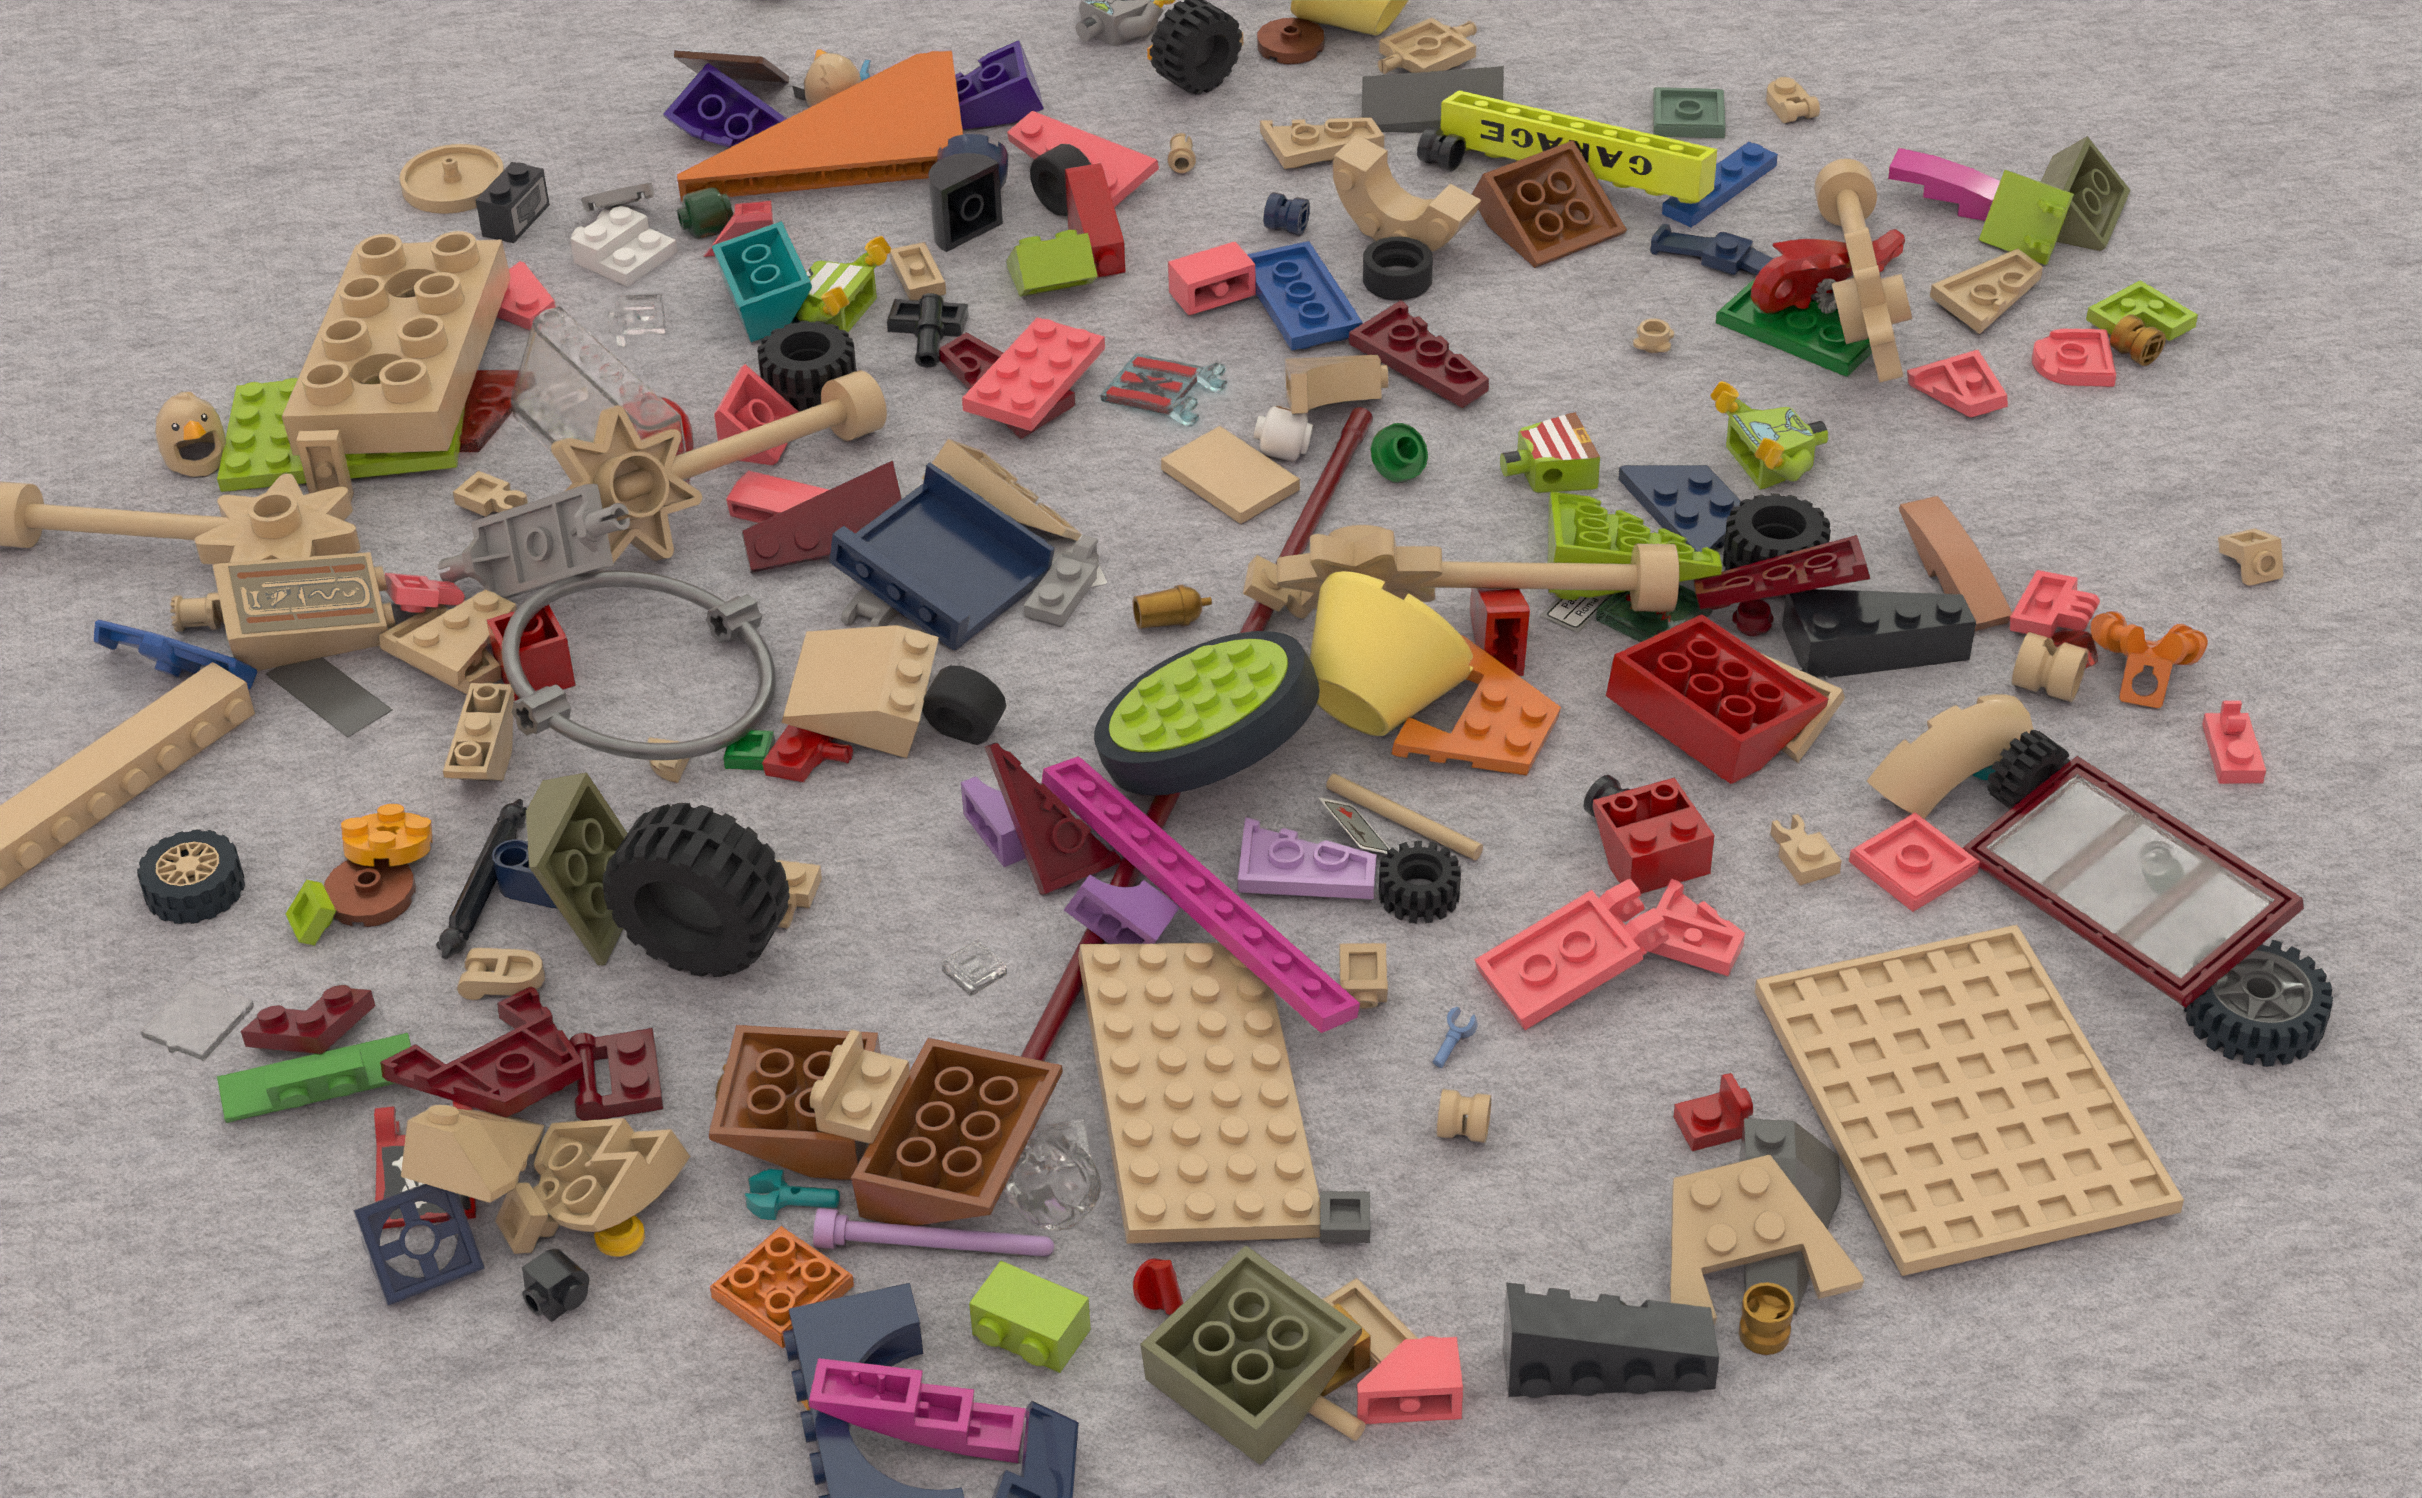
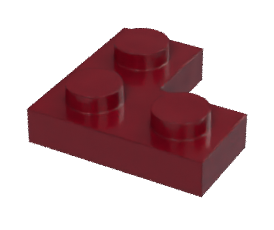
(312, 1028)

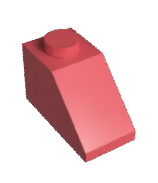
(1414, 1384)

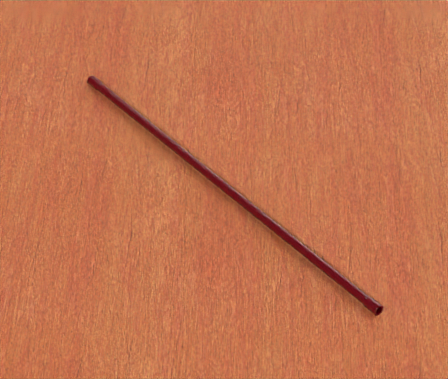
(1162, 805)

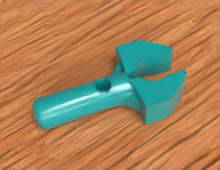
(782, 1194)

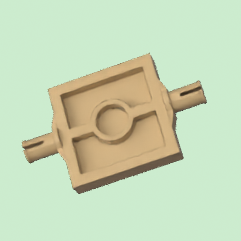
(1427, 47)

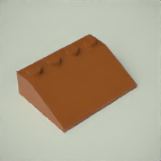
(952, 1135)

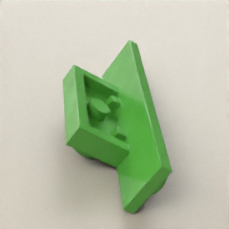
(307, 1078)

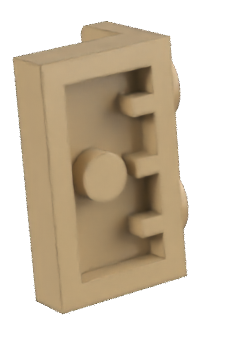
(857, 1090)

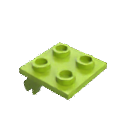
(2026, 216)

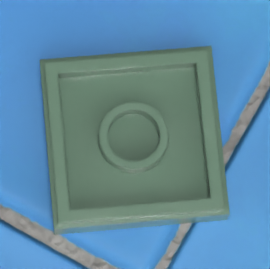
(1688, 112)

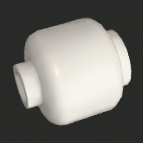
(1283, 433)

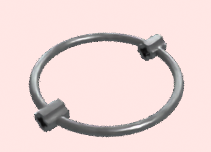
(549, 706)

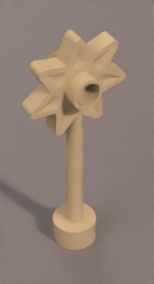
(1865, 302)
(650, 476)
(250, 528)
(1420, 569)

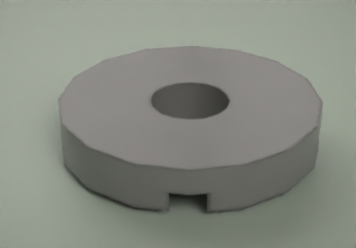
(618, 196)

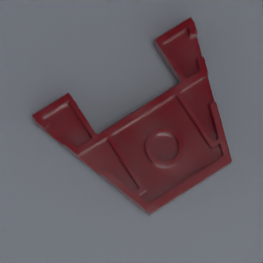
(503, 1073)

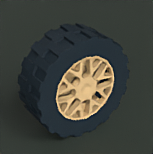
(191, 876)

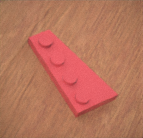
(1122, 166)

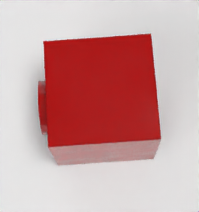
(542, 650)

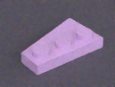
(1294, 866)

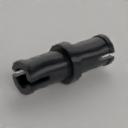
(929, 330)

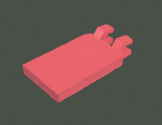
(1571, 952)

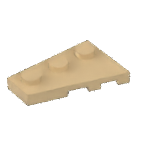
(1987, 289)

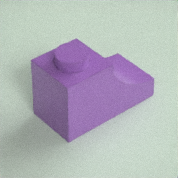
(991, 820)
(1122, 913)

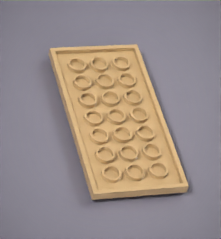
(1197, 1096)

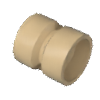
(2050, 667)

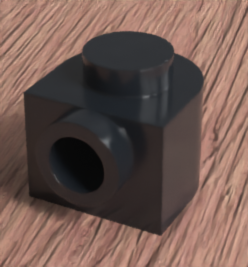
(554, 1284)

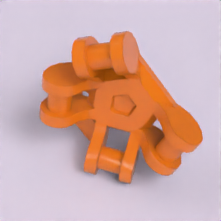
(2179, 646)

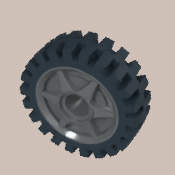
(2265, 1007)

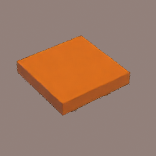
(776, 1277)

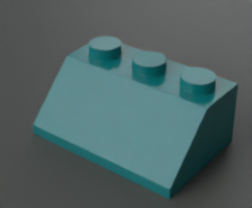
(763, 278)

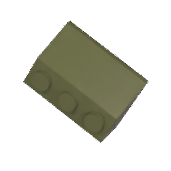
(2096, 197)

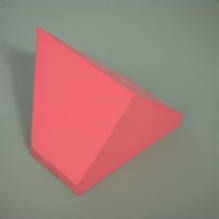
(745, 219)

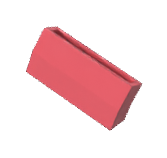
(763, 496)

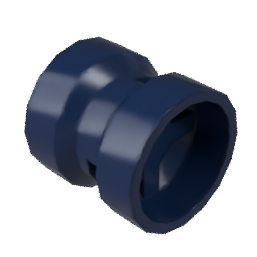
(1286, 213)

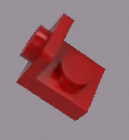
(1714, 1117)

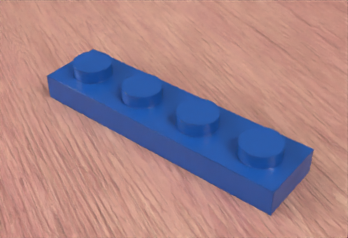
(1731, 177)

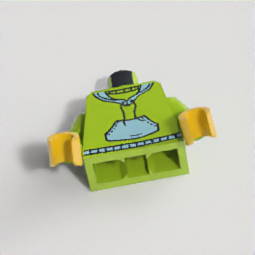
(1768, 442)

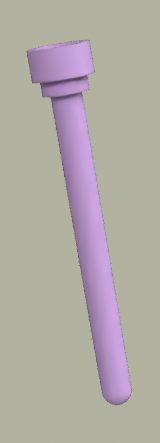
(836, 1229)

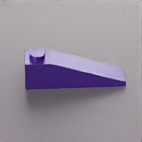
(999, 89)
(720, 110)

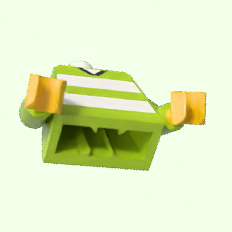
(843, 290)

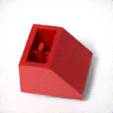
(1654, 835)

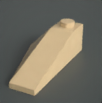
(999, 488)
(468, 1150)

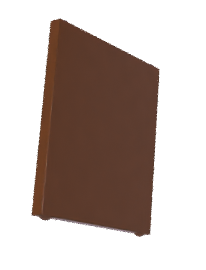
(734, 66)

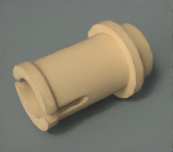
(1181, 157)

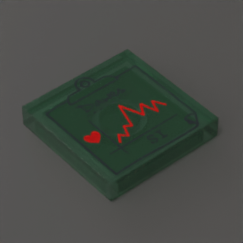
(1642, 625)

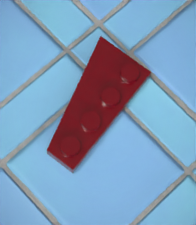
(1416, 353)
(971, 358)
(807, 528)
(1794, 572)

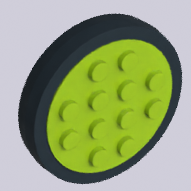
(1207, 713)

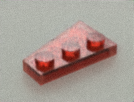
(486, 407)

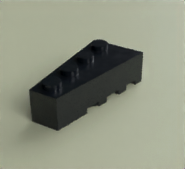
(1876, 630)
(1605, 1345)

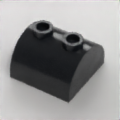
(964, 198)

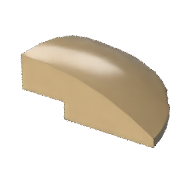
(603, 1171)

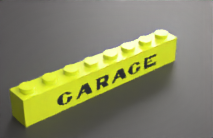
(1611, 152)

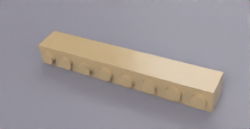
(119, 767)

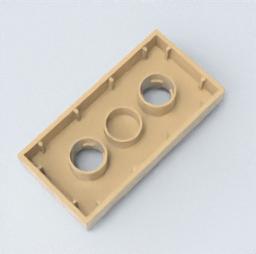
(400, 343)

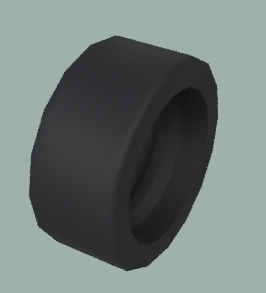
(1397, 252)

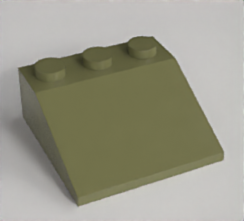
(1249, 1353)

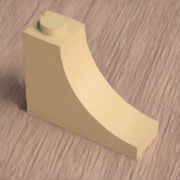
(1333, 380)

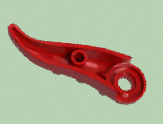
(1806, 263)

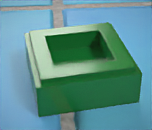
(749, 751)

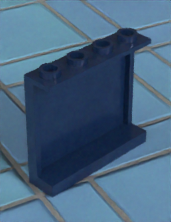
(944, 558)

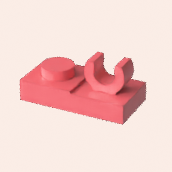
(2233, 745)

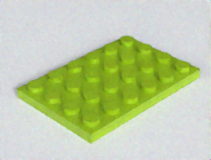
(260, 450)

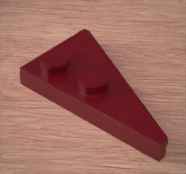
(1052, 839)

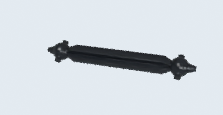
(479, 882)

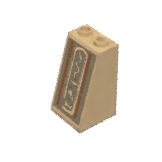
(302, 607)

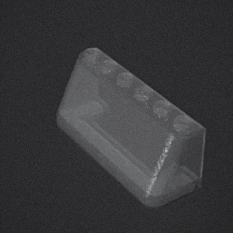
(574, 377)

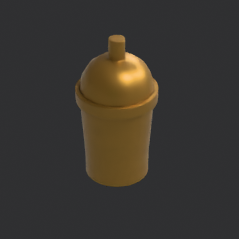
(1168, 607)

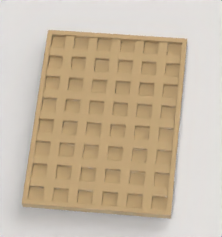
(1965, 1100)

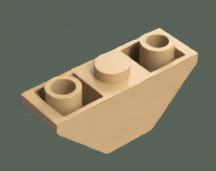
(483, 734)

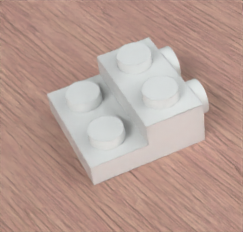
(621, 245)

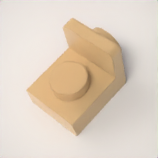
(2256, 552)

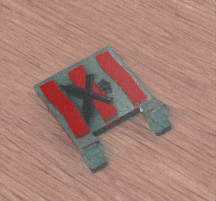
(1162, 385)

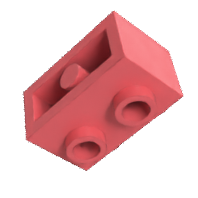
(1212, 278)

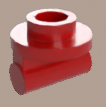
(1157, 1286)

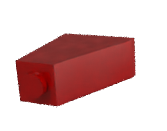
(1093, 212)
(1501, 625)

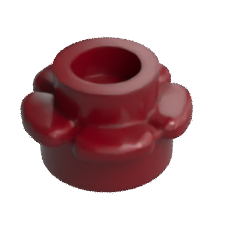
(1753, 617)

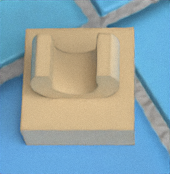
(524, 1219)

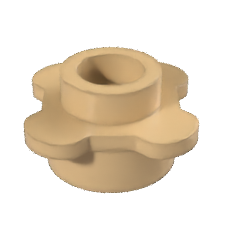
(1653, 336)

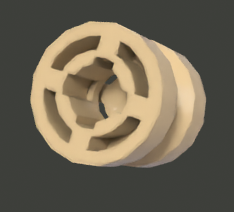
(1452, 1114)

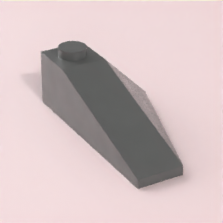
(1815, 1175)

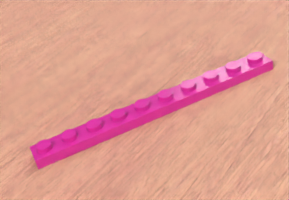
(1202, 895)

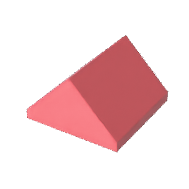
(749, 405)

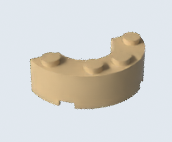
(1388, 210)

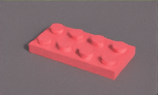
(1033, 374)

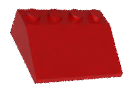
(1713, 696)

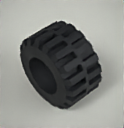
(1195, 46)
(803, 358)
(1772, 528)

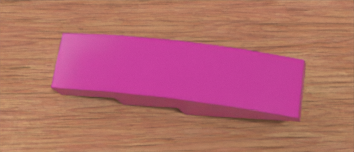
(1946, 181)
(904, 1408)

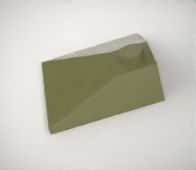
(569, 845)

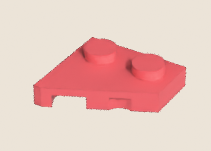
(1697, 933)

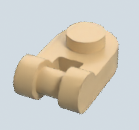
(1791, 100)
(513, 972)

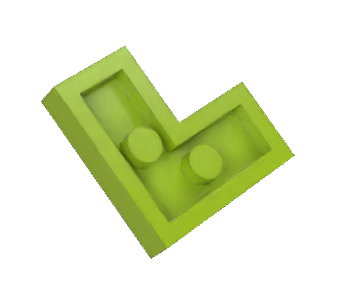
(2148, 305)

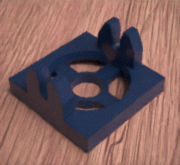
(398, 1286)

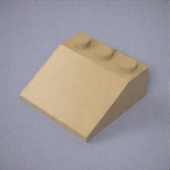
(862, 685)

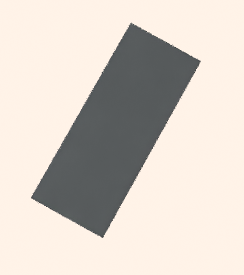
(330, 694)

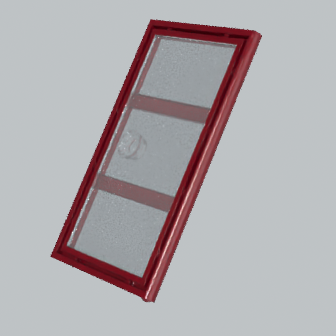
(2133, 880)

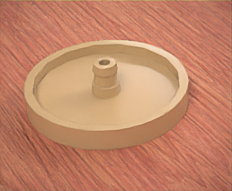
(449, 177)

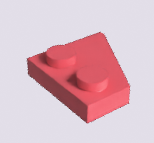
(524, 297)
(1961, 383)

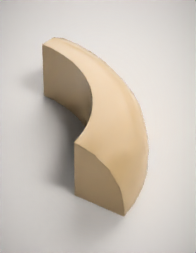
(1949, 752)

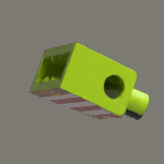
(1554, 456)

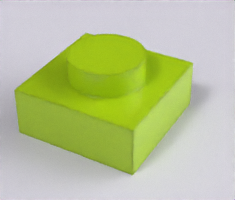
(310, 912)

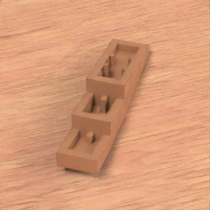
(1955, 560)

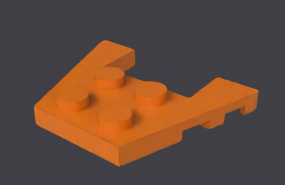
(1498, 728)

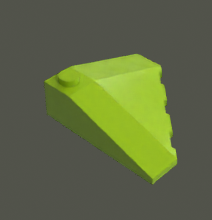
(1587, 534)

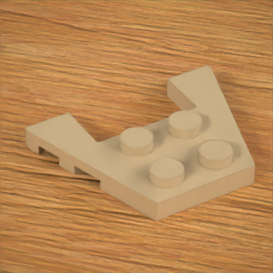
(1744, 1217)

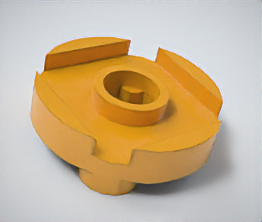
(386, 834)

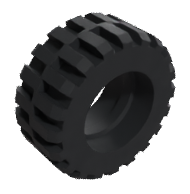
(696, 889)

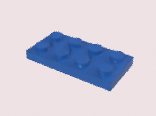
(1302, 296)

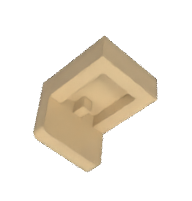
(1364, 972)

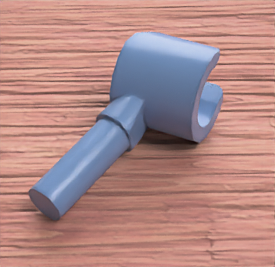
(1454, 1035)

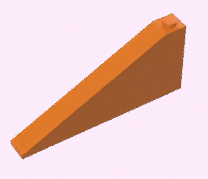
(864, 135)

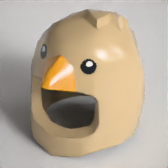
(829, 76)
(187, 421)

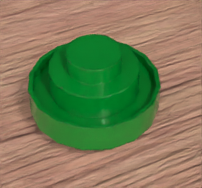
(1399, 452)

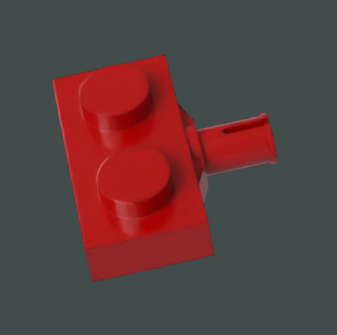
(801, 751)

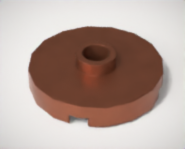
(1290, 40)
(370, 892)

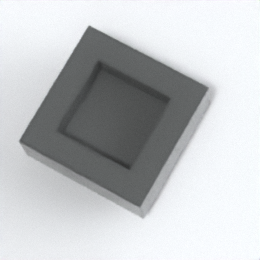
(1344, 1217)

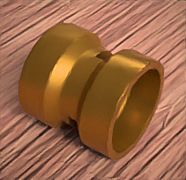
(2134, 338)
(1766, 1318)

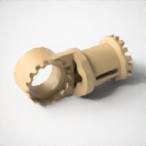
(196, 612)

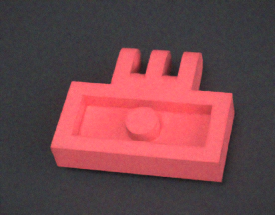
(418, 592)
(2051, 603)

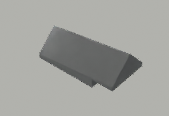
(1414, 99)

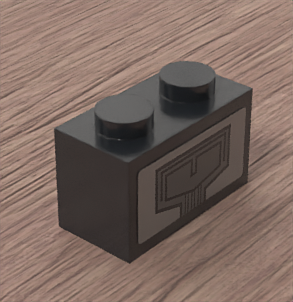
(512, 202)

